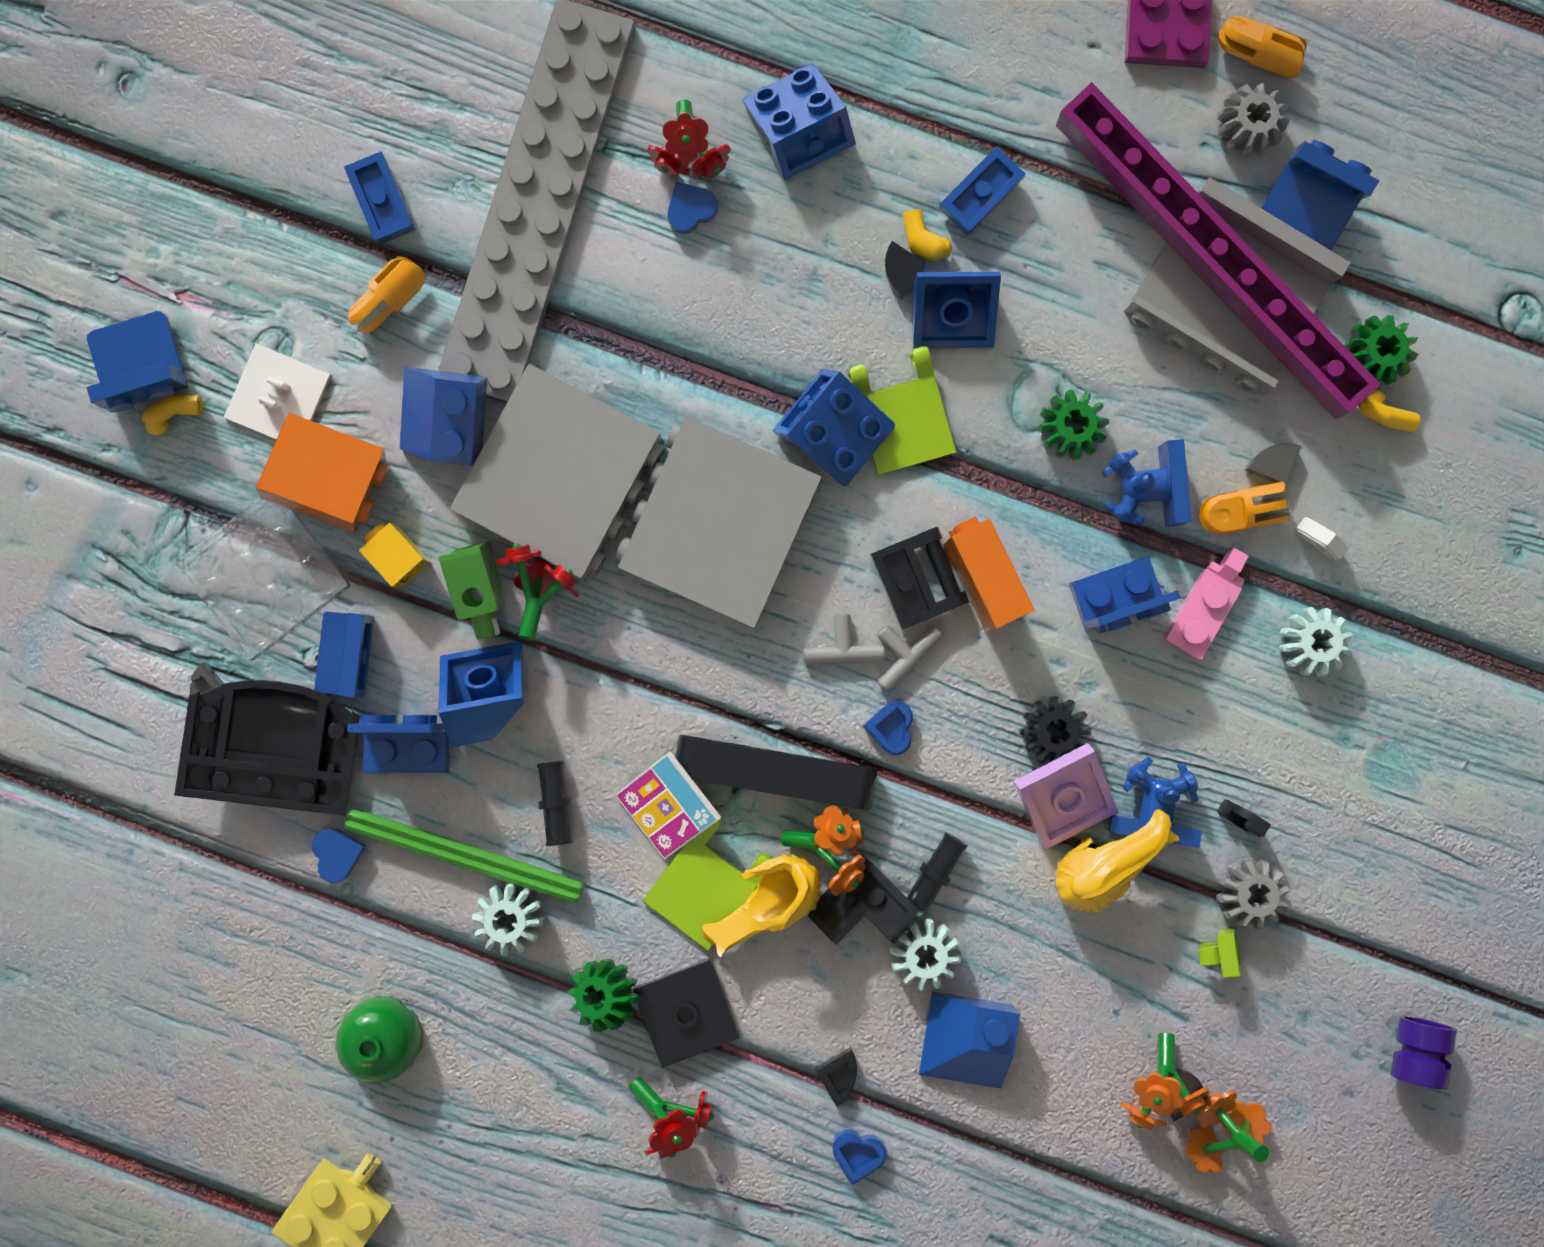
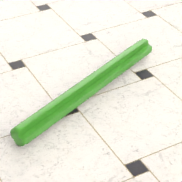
(463, 855)

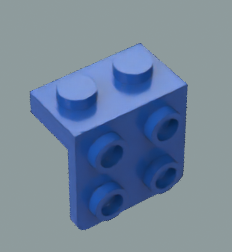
(1319, 192)
(135, 362)

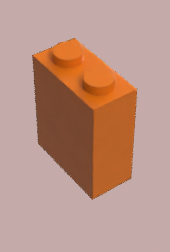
(323, 473)
(987, 573)

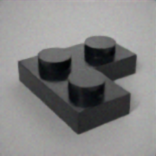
(874, 898)

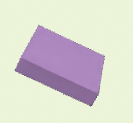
(1066, 796)

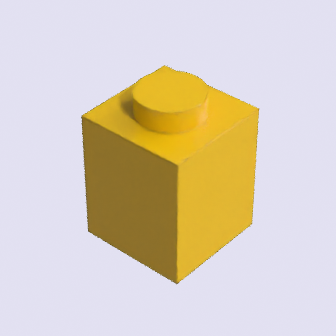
(393, 555)

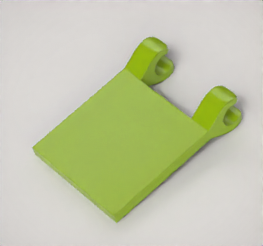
(918, 416)
(701, 887)

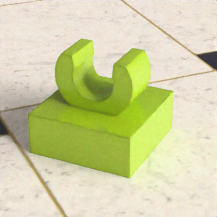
(1223, 951)

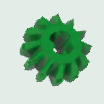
(1396, 353)
(1081, 414)
(594, 1008)

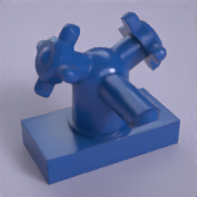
(1162, 484)
(1161, 795)

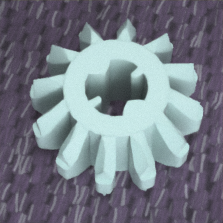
(1329, 644)
(504, 933)
(940, 950)

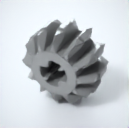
(1263, 108)
(1267, 893)

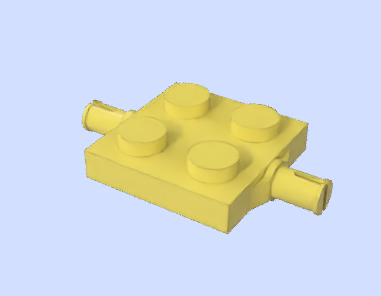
(334, 1208)

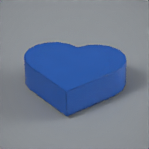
(690, 206)
(891, 726)
(336, 853)
(858, 1154)

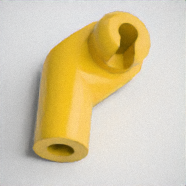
(922, 241)
(160, 411)
(1389, 416)

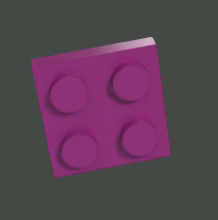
(1168, 32)

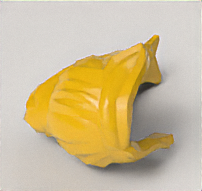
(1100, 876)
(785, 894)

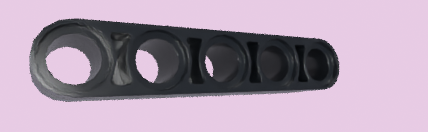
(777, 772)

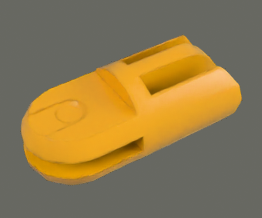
(1263, 46)
(387, 293)
(1237, 511)

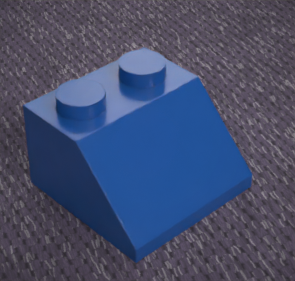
(443, 415)

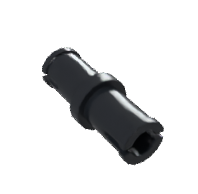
(554, 803)
(936, 872)

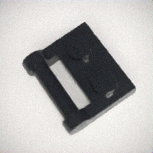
(907, 584)

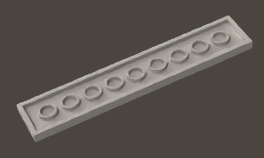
(537, 196)

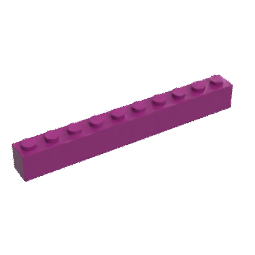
(1215, 252)

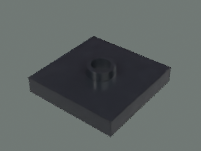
(686, 1013)

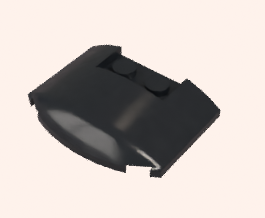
(268, 747)

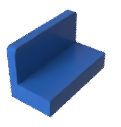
(344, 654)

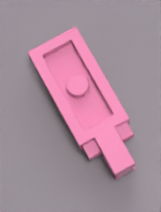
(1207, 605)

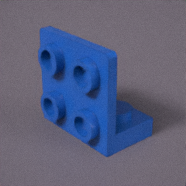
(801, 120)
(835, 425)
(1117, 593)
(404, 747)

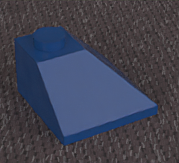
(480, 692)
(968, 1039)

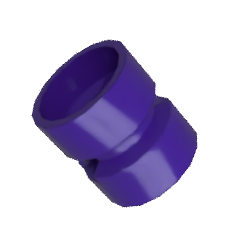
(1423, 1052)

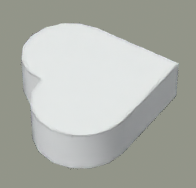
(1322, 539)

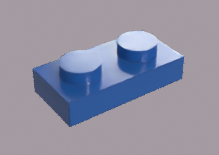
(982, 190)
(379, 198)

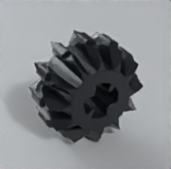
(1067, 726)

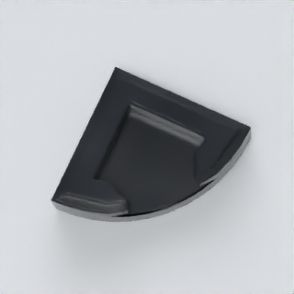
(901, 268)
(1243, 818)
(839, 1075)

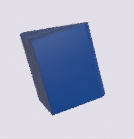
(955, 309)

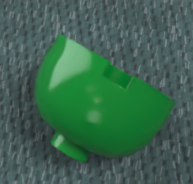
(378, 1040)

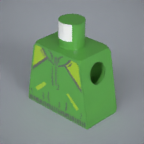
(469, 569)

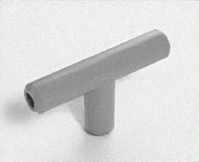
(844, 651)
(907, 655)

